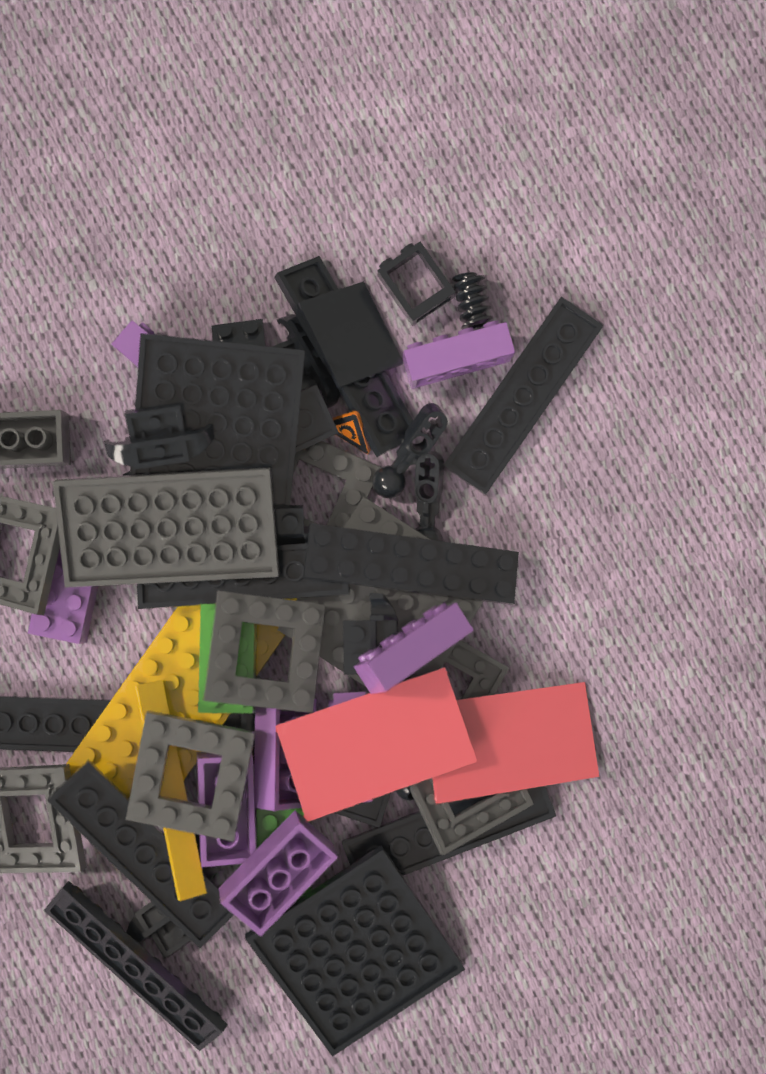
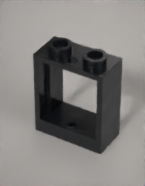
(429, 305)

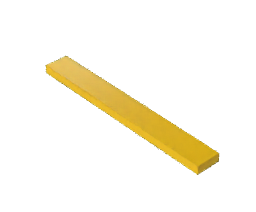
(180, 844)

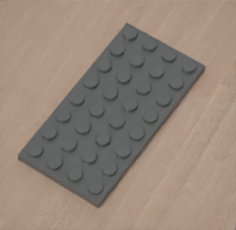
(167, 527)

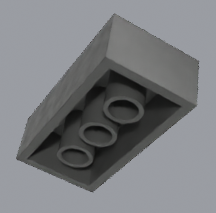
(34, 439)

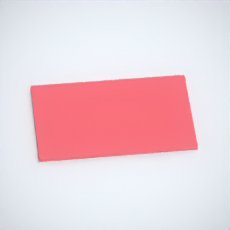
(523, 742)
(375, 744)

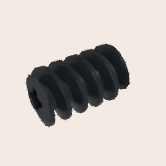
(471, 300)

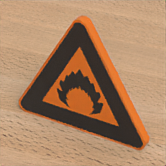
(351, 430)

